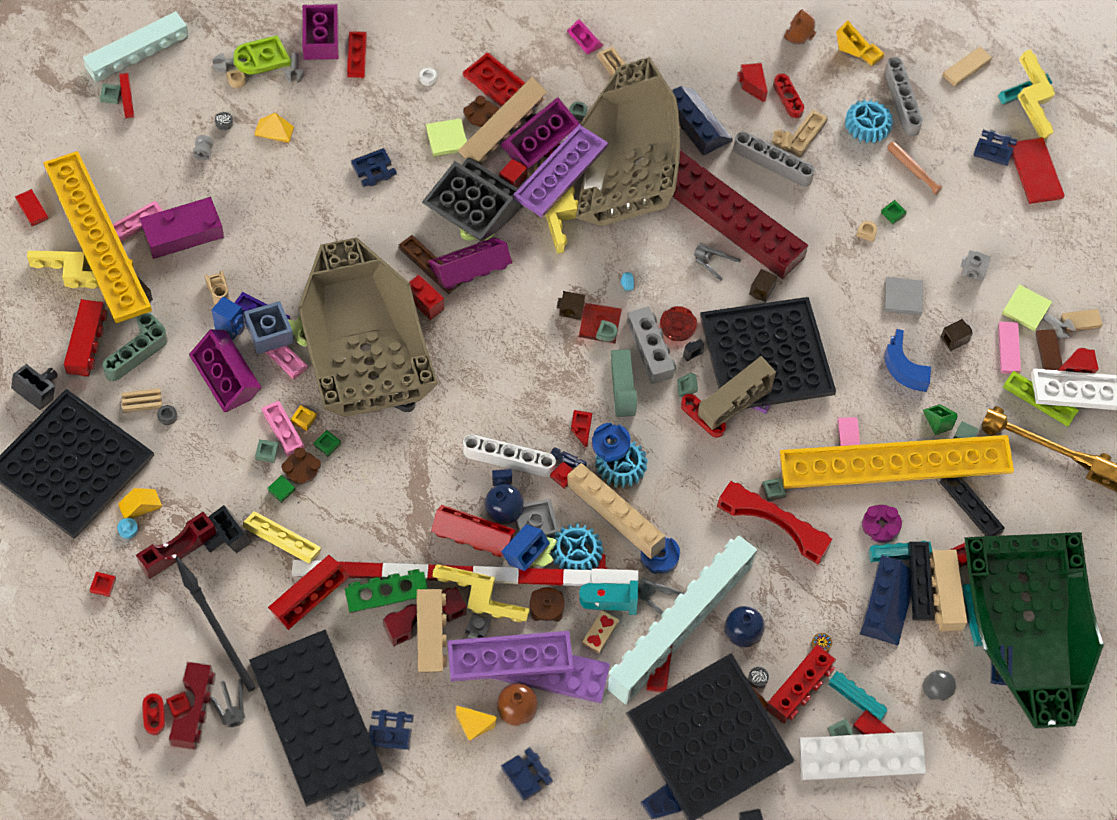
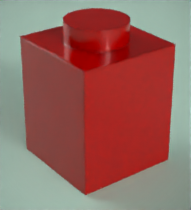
(514, 173)

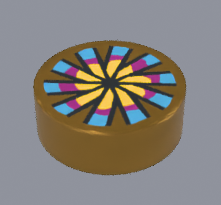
(822, 640)

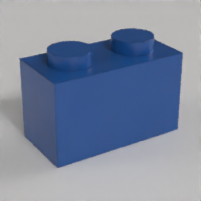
(228, 317)
(525, 547)

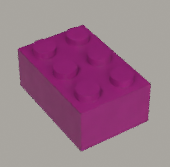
(320, 32)

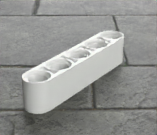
(501, 449)

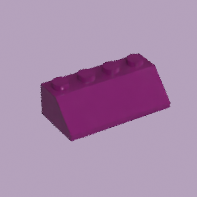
(540, 133)
(471, 262)
(224, 370)

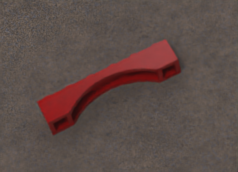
(810, 541)

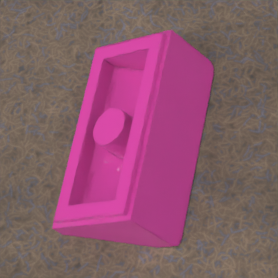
(584, 37)

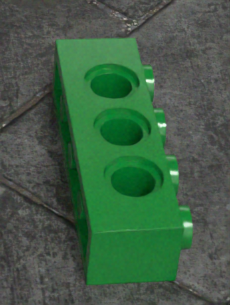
(354, 591)

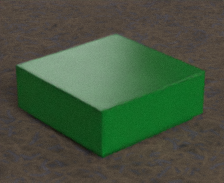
(893, 212)
(327, 443)
(281, 489)

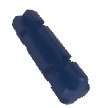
(569, 459)

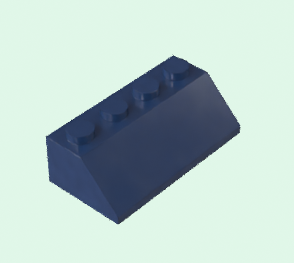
(699, 121)
(887, 601)

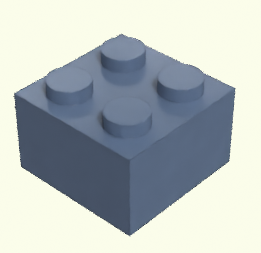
(268, 327)

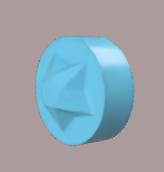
(627, 281)
(127, 528)

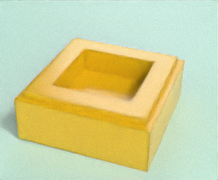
(872, 54)
(303, 418)

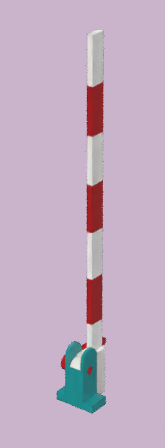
(599, 587)

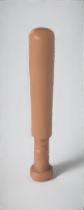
(903, 157)

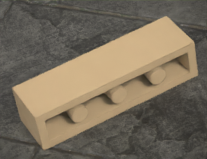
(947, 591)
(429, 630)

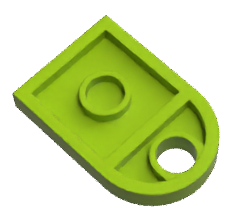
(261, 56)

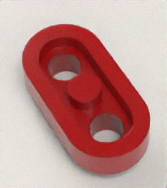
(153, 715)

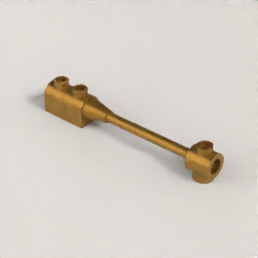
(1100, 468)

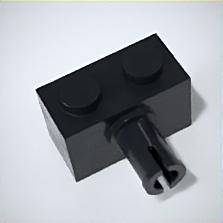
(34, 386)
(228, 531)

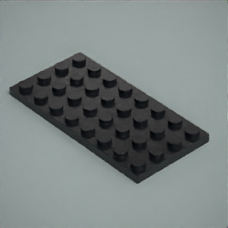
(316, 717)

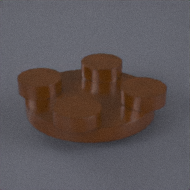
(479, 111)
(301, 466)
(547, 604)

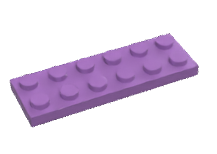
(560, 171)
(510, 656)
(584, 682)

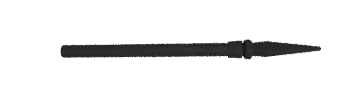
(191, 583)

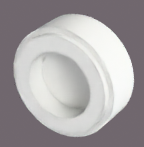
(428, 76)

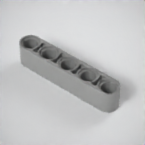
(903, 96)
(774, 158)

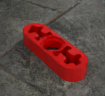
(788, 88)
(126, 95)
(689, 410)

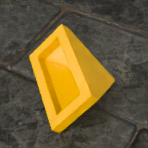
(274, 128)
(474, 722)

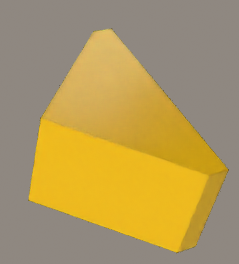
(851, 40)
(139, 502)

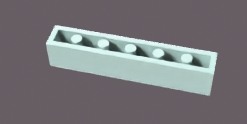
(135, 46)

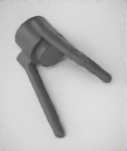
(705, 253)
(648, 588)
(233, 716)

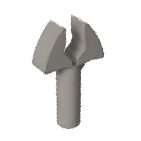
(224, 62)
(294, 69)
(1060, 326)

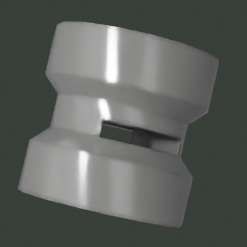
(202, 148)

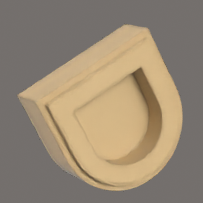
(236, 78)
(867, 230)

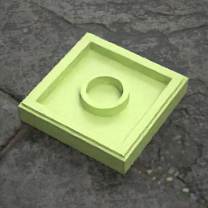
(446, 136)
(1026, 307)

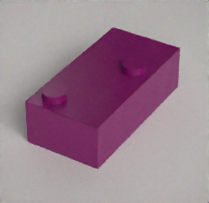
(182, 227)

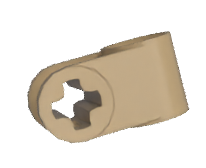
(217, 286)

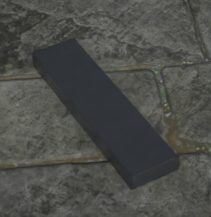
(972, 506)
(920, 581)

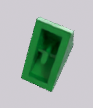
(940, 418)

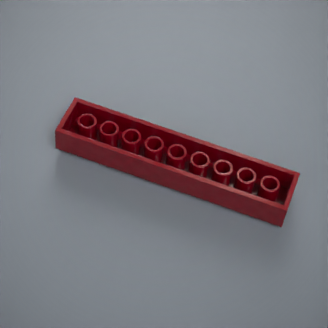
(737, 218)

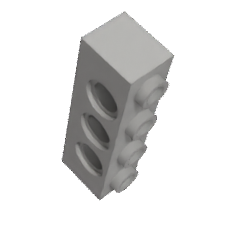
(656, 370)

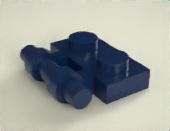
(994, 151)
(371, 163)
(391, 737)
(522, 778)

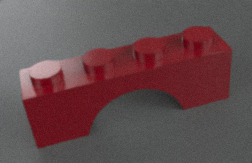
(160, 557)
(400, 624)
(186, 730)

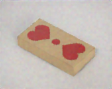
(600, 632)

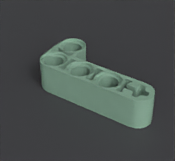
(117, 366)
(623, 387)

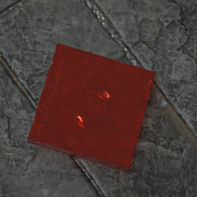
(592, 318)

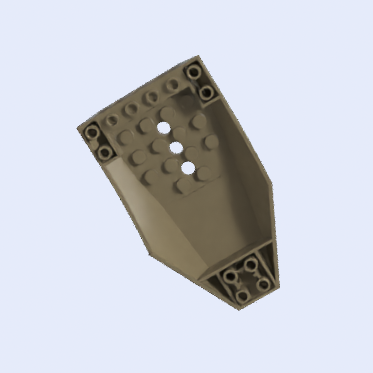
(638, 121)
(357, 302)

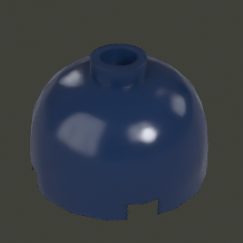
(504, 503)
(744, 626)

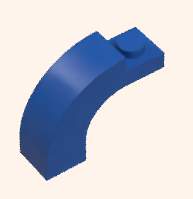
(903, 370)

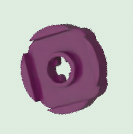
(888, 515)

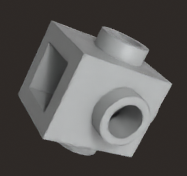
(975, 265)

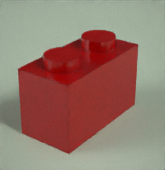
(426, 297)

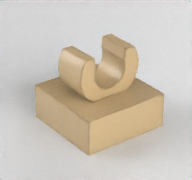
(782, 139)

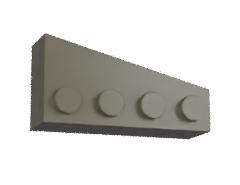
(738, 393)

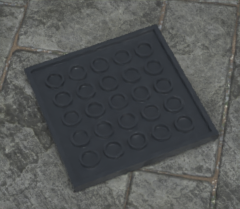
(781, 334)
(71, 463)
(710, 737)

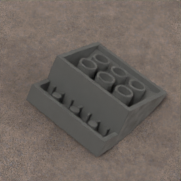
(473, 199)

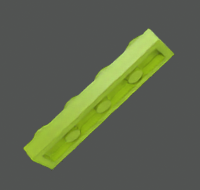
(1024, 389)

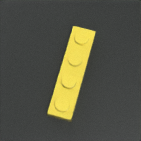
(281, 537)

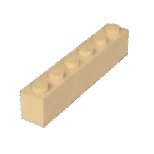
(503, 120)
(616, 511)

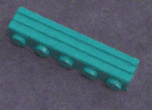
(1012, 93)
(897, 551)
(970, 614)
(857, 695)

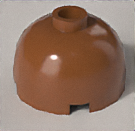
(801, 28)
(517, 704)

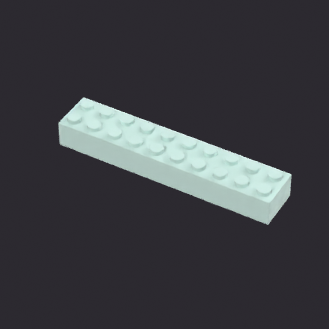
(681, 619)

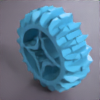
(870, 117)
(626, 471)
(573, 540)

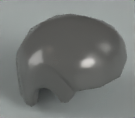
(939, 685)

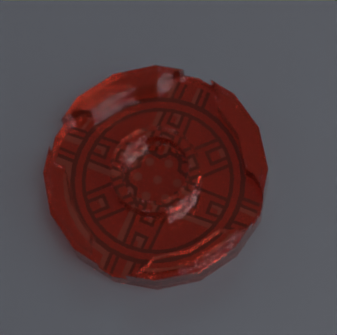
(678, 323)

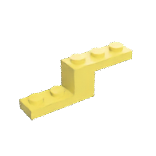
(1036, 94)
(563, 210)
(73, 266)
(481, 593)

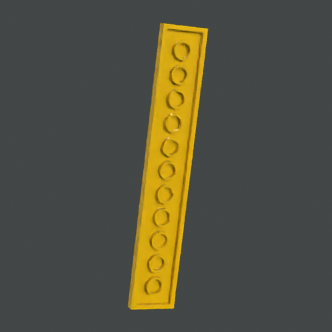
(97, 237)
(896, 461)

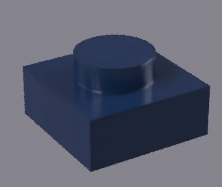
(502, 477)

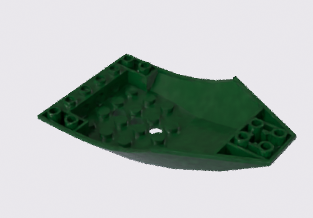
(1062, 645)

